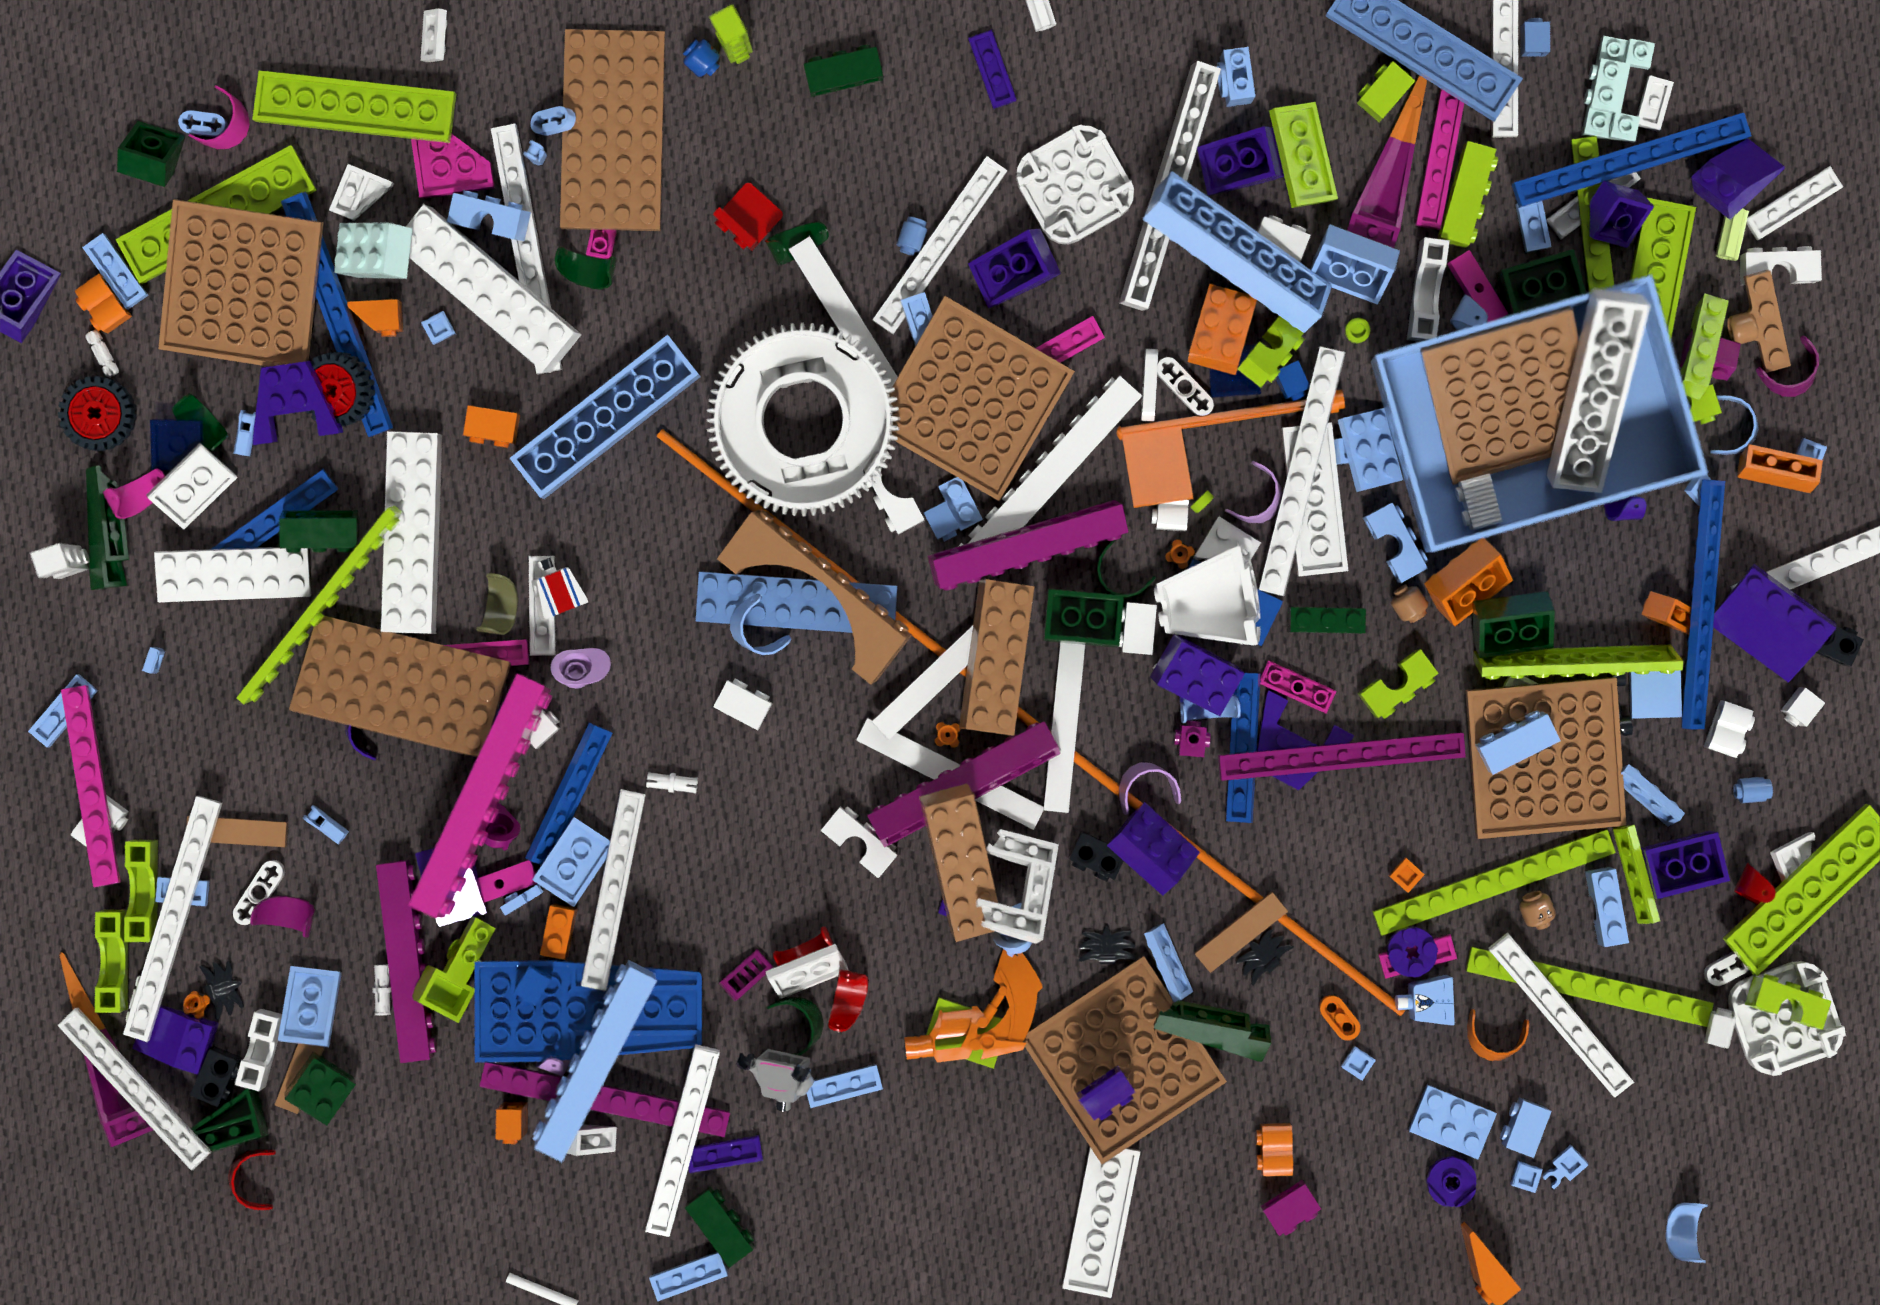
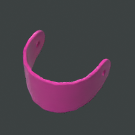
(235, 131)
(132, 497)

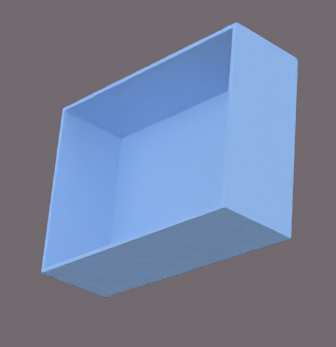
(1651, 449)

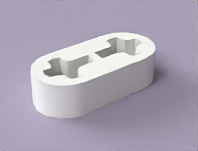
(1729, 974)

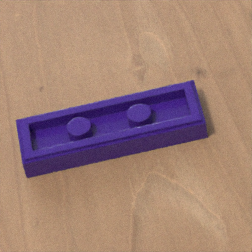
(992, 69)
(726, 1154)

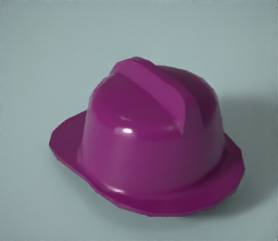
(502, 830)

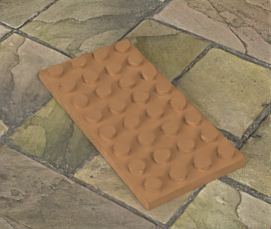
(617, 139)
(400, 686)

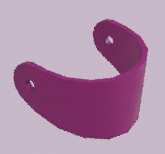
(1793, 390)
(284, 912)

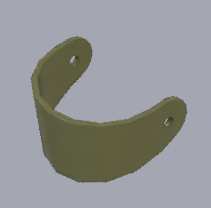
(501, 605)

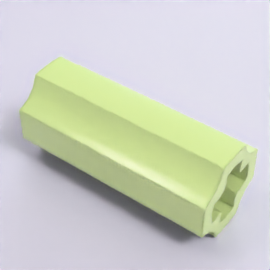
(1732, 236)

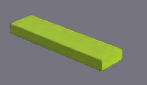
(1636, 874)

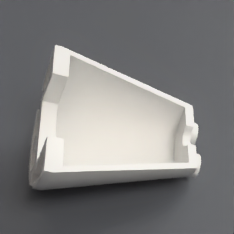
(1213, 600)

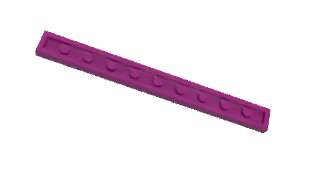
(1341, 756)
(608, 1100)

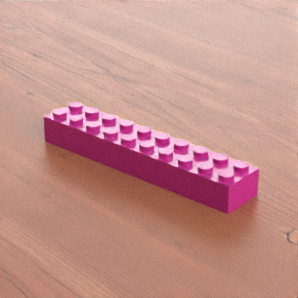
(480, 797)

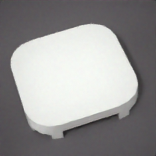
(1074, 184)
(1772, 1040)

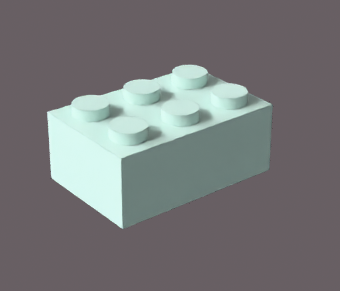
(373, 250)

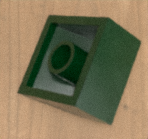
(150, 153)

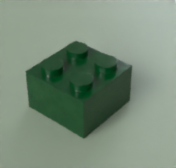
(319, 1088)

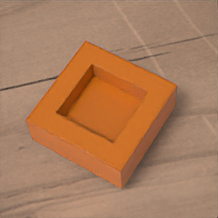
(1406, 875)

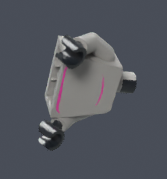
(779, 1075)

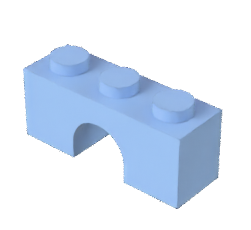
(508, 220)
(1409, 559)
(1610, 918)

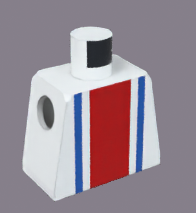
(556, 590)

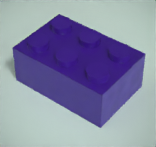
(1197, 675)
(1153, 849)
(1685, 864)

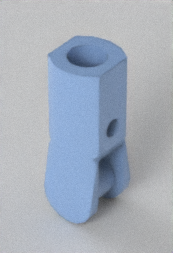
(535, 153)
(244, 438)
(328, 827)

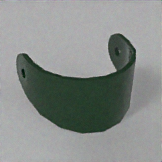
(781, 242)
(585, 270)
(192, 409)
(1103, 584)
(811, 1012)

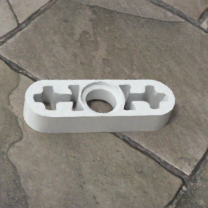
(1150, 384)
(1174, 387)
(263, 873)

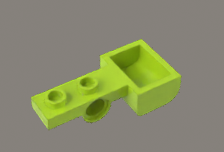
(448, 989)

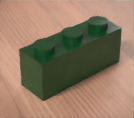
(843, 70)
(1326, 620)
(720, 1226)

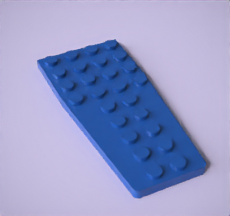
(565, 1010)

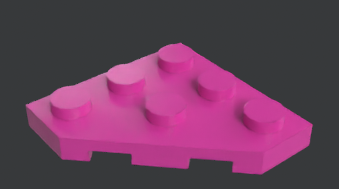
(449, 168)

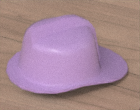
(580, 667)

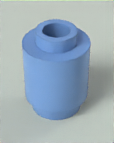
(912, 236)
(1753, 790)

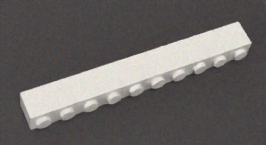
(1179, 159)
(1061, 461)

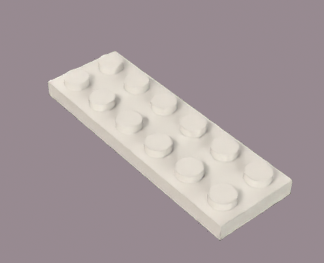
(1322, 538)
(231, 574)
(1100, 1223)

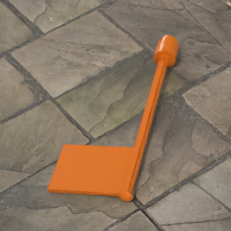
(1158, 455)

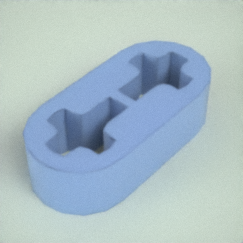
(203, 117)
(553, 125)

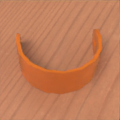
(1488, 1054)

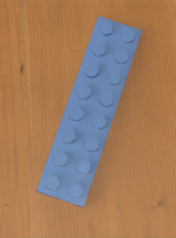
(1429, 52)
(784, 601)

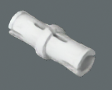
(672, 782)
(382, 990)

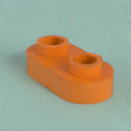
(1339, 1017)

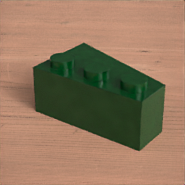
(233, 1123)

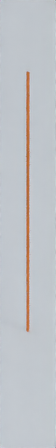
(1029, 720)

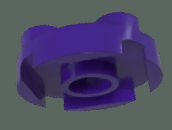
(1426, 951)
(1465, 1183)

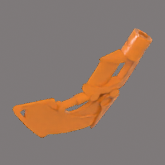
(1019, 985)

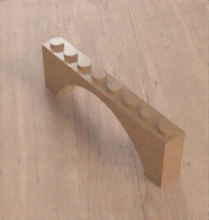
(874, 632)

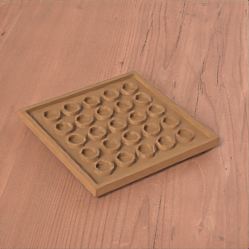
(240, 284)
(1501, 392)
(974, 397)
(1563, 786)
(1117, 1028)

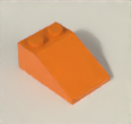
(1492, 1279)

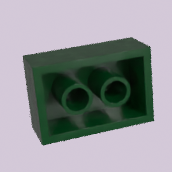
(1540, 282)
(319, 530)
(1083, 618)
(1513, 624)

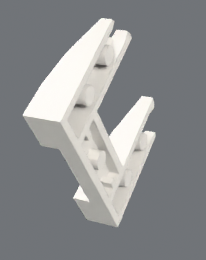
(1040, 859)

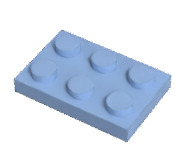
(1370, 449)
(573, 862)
(309, 1006)
(1452, 1121)

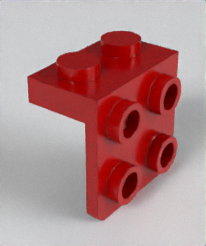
(748, 217)

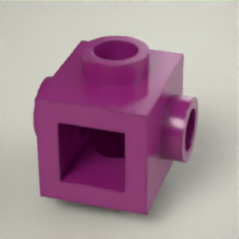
(1194, 749)

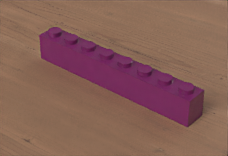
(1028, 544)
(982, 774)
(405, 960)

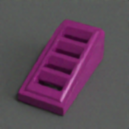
(729, 988)

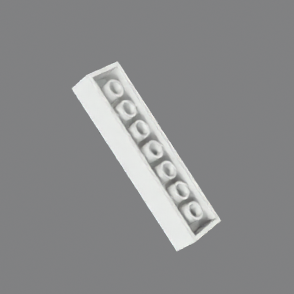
(489, 290)
(1597, 390)
(413, 545)

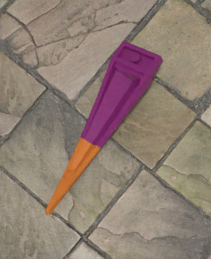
(1383, 199)
(115, 1113)

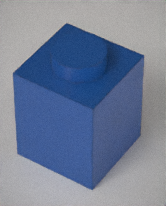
(1292, 381)
(532, 986)

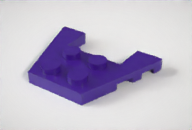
(287, 391)
(1276, 737)

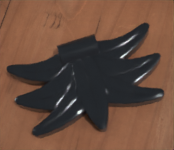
(1106, 946)
(1263, 956)
(221, 988)

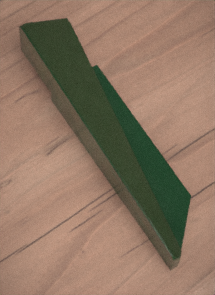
(105, 534)
(1216, 1028)

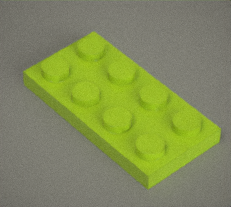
(1303, 154)

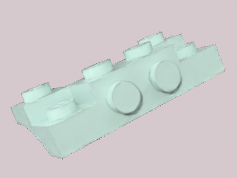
(1608, 88)

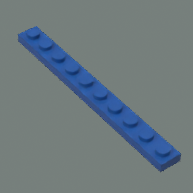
(1631, 160)
(339, 317)
(1703, 604)

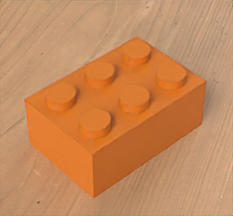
(1222, 329)
(1468, 578)

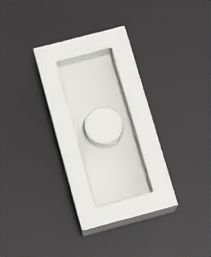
(433, 35)
(1654, 103)

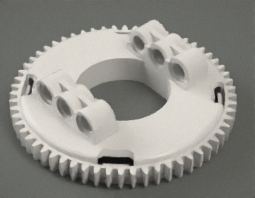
(790, 360)

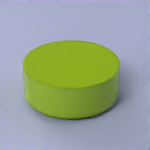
(1357, 330)
(1202, 501)

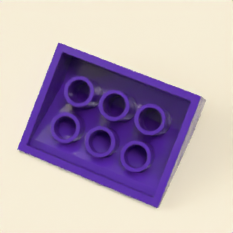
(1772, 623)

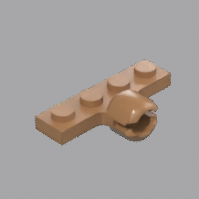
(1761, 322)

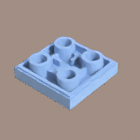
(1655, 695)

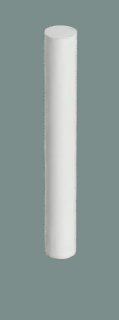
(540, 1290)

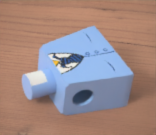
(1429, 1000)

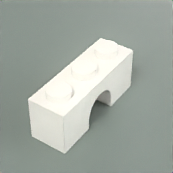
(1802, 265)
(60, 561)
(845, 825)
(263, 1041)

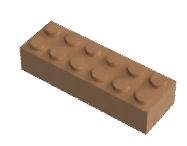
(996, 657)
(959, 858)

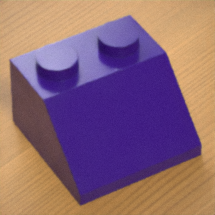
(1617, 213)

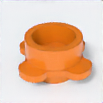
(1182, 561)
(942, 729)
(191, 1001)

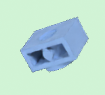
(1236, 77)

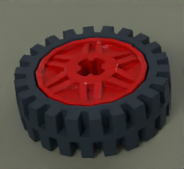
(344, 386)
(78, 412)

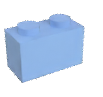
(1525, 1127)

